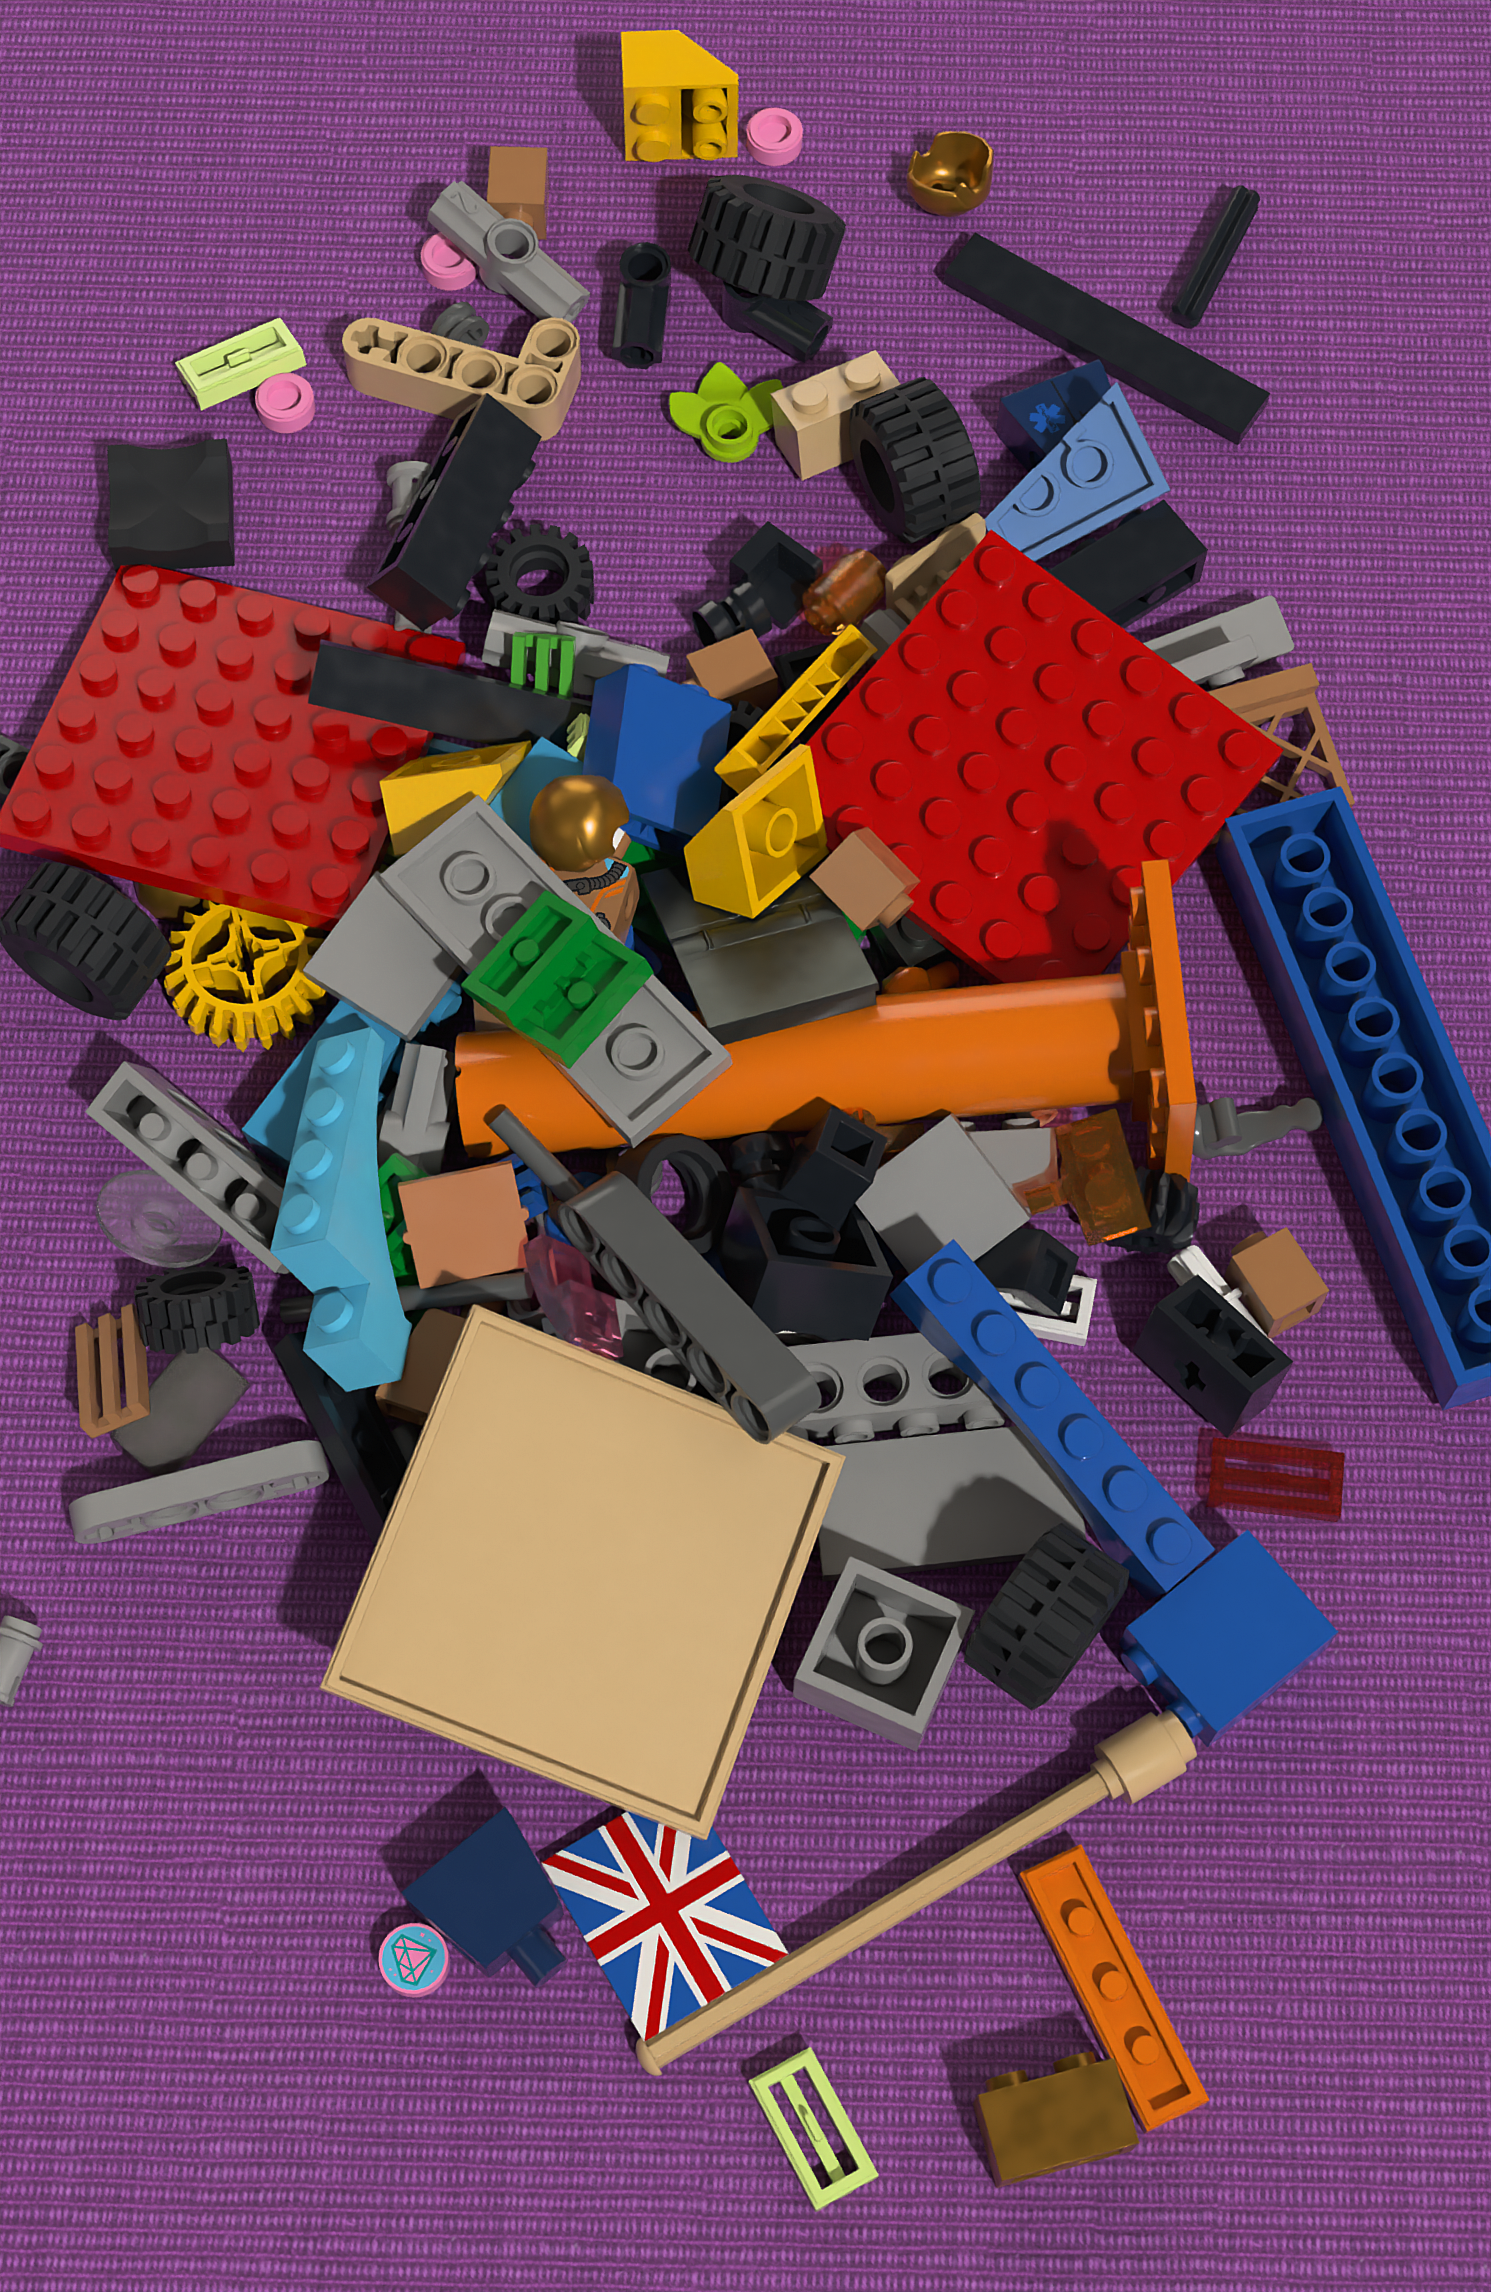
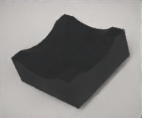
(171, 506)

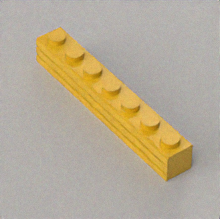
(795, 709)

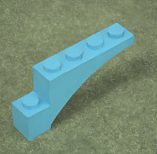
(334, 1223)

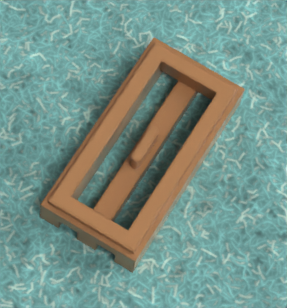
(102, 1377)

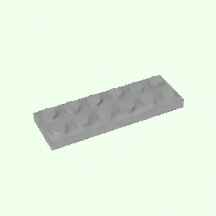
(471, 888)

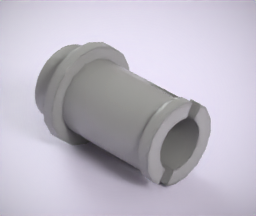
(17, 1645)

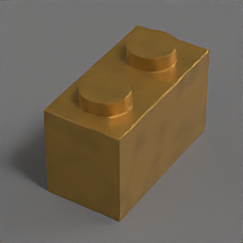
(1054, 2119)

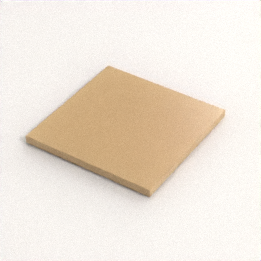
(583, 1574)

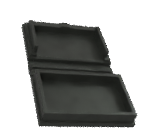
(764, 971)

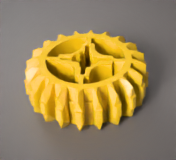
(195, 979)

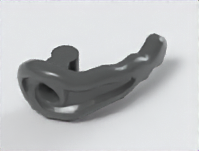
(1225, 1133)

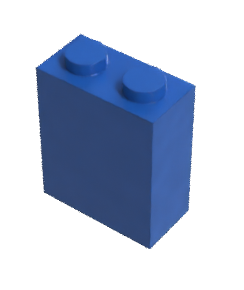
(660, 750)
(1225, 1638)

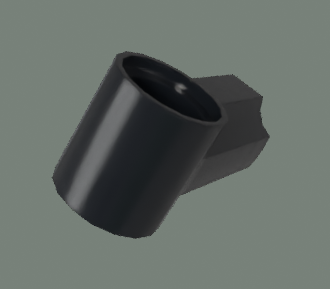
(642, 306)
(790, 325)

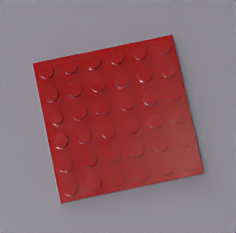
(199, 762)
(1030, 768)

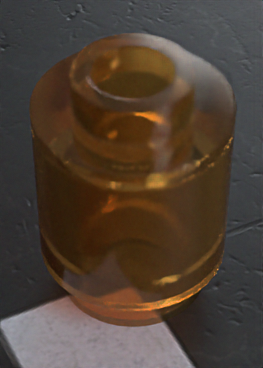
(844, 592)

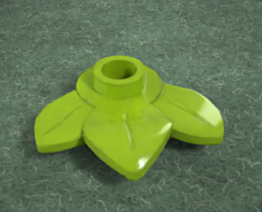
(723, 409)

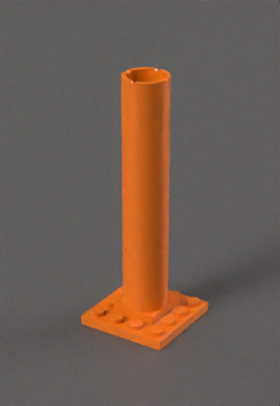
(906, 1059)

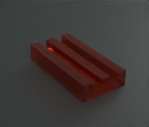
(1271, 1503)

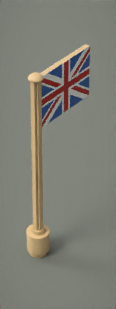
(699, 1952)

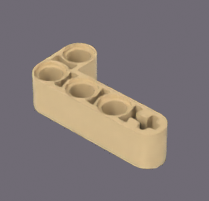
(388, 360)

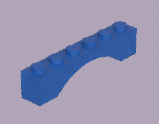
(1110, 1484)

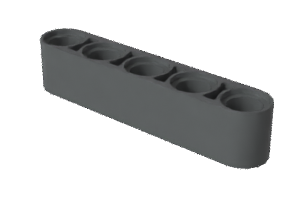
(689, 1307)

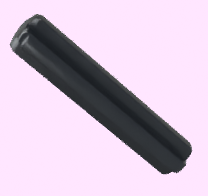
(1214, 257)

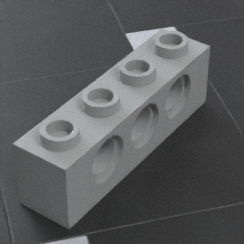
(193, 1156)
(908, 1365)

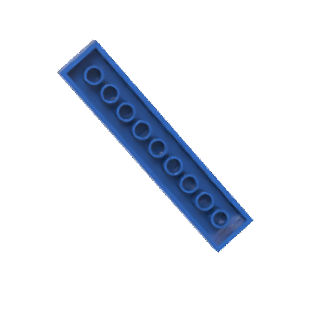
(1377, 1069)

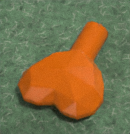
(917, 979)

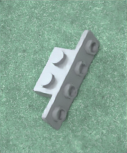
(1227, 644)

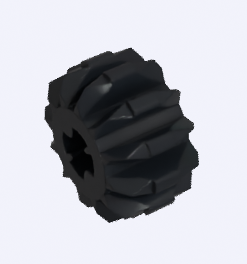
(1171, 1210)

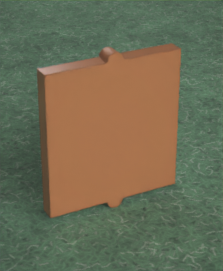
(464, 1224)

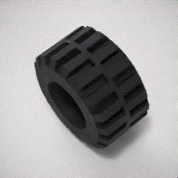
(766, 237)
(914, 459)
(83, 941)
(1046, 1616)

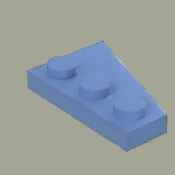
(1083, 483)

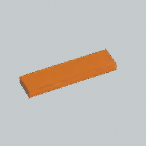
(1113, 1988)

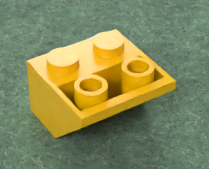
(676, 99)

